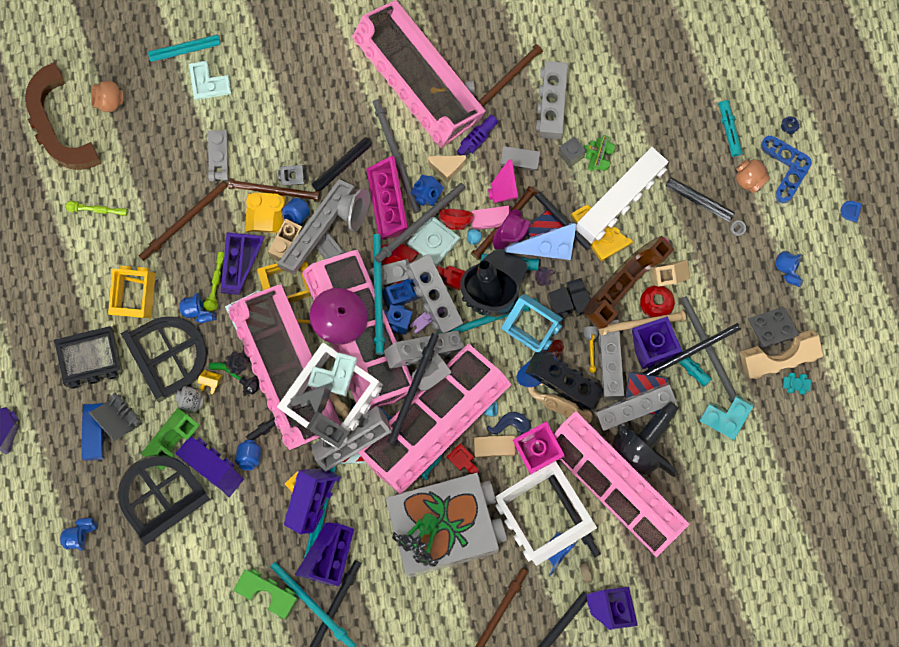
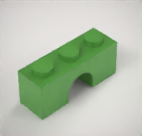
(175, 428)
(251, 584)

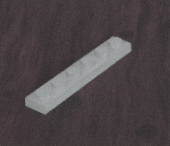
(314, 228)

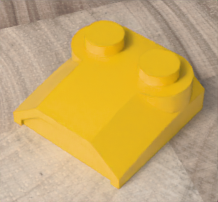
(264, 212)

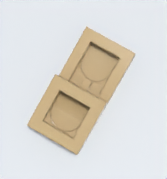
(494, 446)

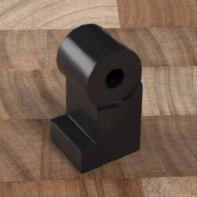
(578, 295)

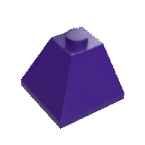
(655, 342)
(8, 429)
(613, 608)

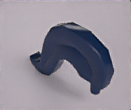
(514, 419)

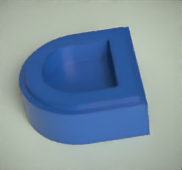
(850, 210)

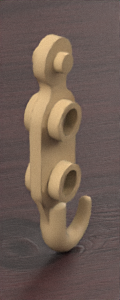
(560, 405)

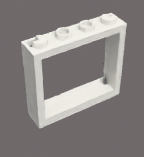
(301, 384)
(559, 542)

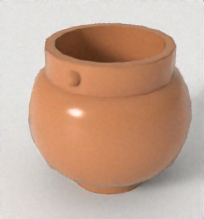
(106, 96)
(752, 175)

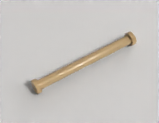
(679, 316)

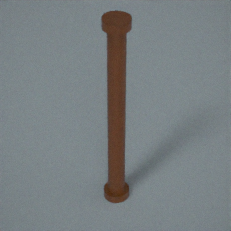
(511, 74)
(274, 190)
(519, 205)

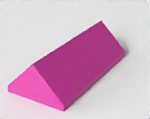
(387, 198)

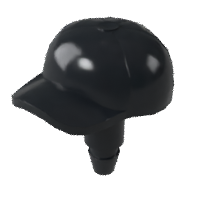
(493, 283)
(639, 448)

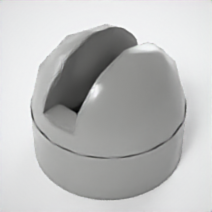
(740, 231)

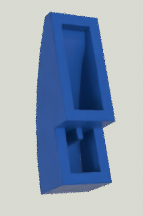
(402, 292)
(92, 435)

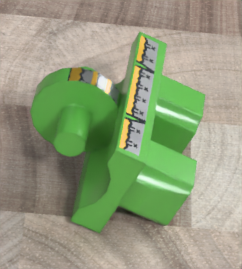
(595, 153)

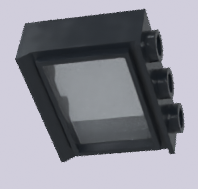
(88, 357)

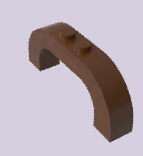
(38, 88)
(600, 307)

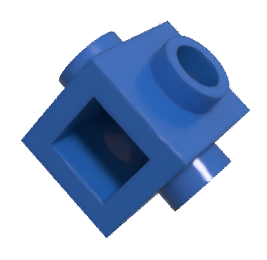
(427, 190)
(398, 318)

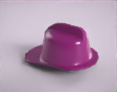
(511, 230)

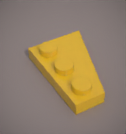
(611, 242)

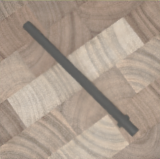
(380, 113)
(386, 251)
(710, 351)

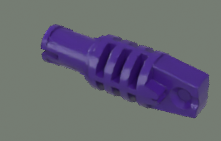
(477, 136)

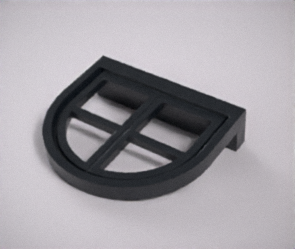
(147, 366)
(173, 513)

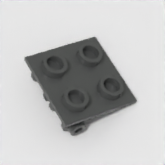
(773, 327)
(116, 417)

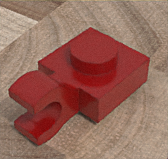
(451, 276)
(461, 459)

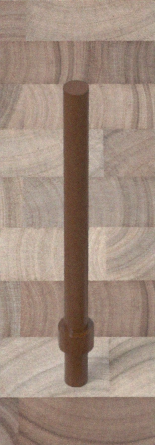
(155, 245)
(514, 587)

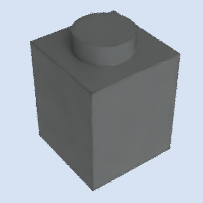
(572, 152)

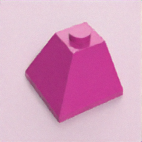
(504, 185)
(538, 448)

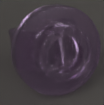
(542, 276)

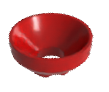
(456, 218)
(653, 310)

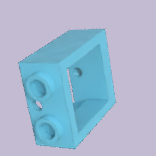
(522, 336)

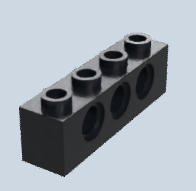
(539, 370)

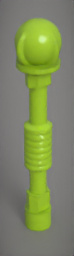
(72, 206)
(211, 302)

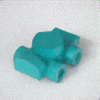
(794, 384)

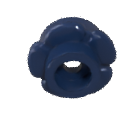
(790, 120)

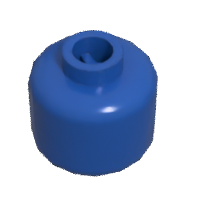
(296, 211)
(248, 455)

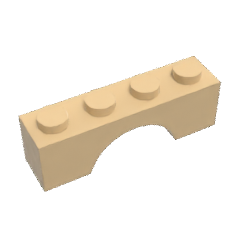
(803, 349)

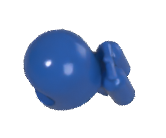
(788, 264)
(193, 307)
(76, 536)

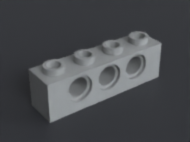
(558, 72)
(451, 317)
(409, 351)
(611, 365)
(635, 406)
(370, 429)

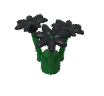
(408, 543)

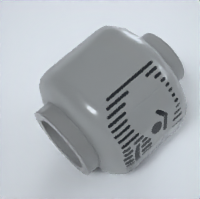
(189, 399)

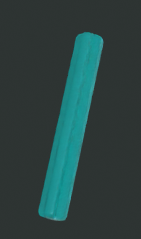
(183, 48)

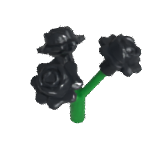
(234, 367)

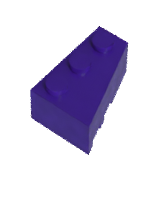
(238, 260)
(209, 465)
(308, 498)
(327, 555)

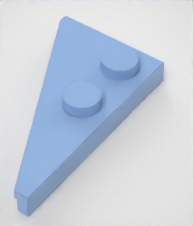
(553, 244)

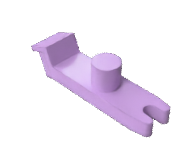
(424, 320)

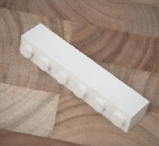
(621, 195)

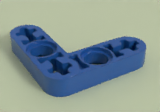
(794, 169)

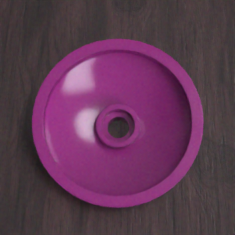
(332, 325)

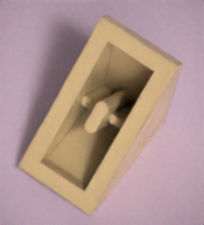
(447, 166)

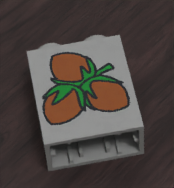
(462, 526)

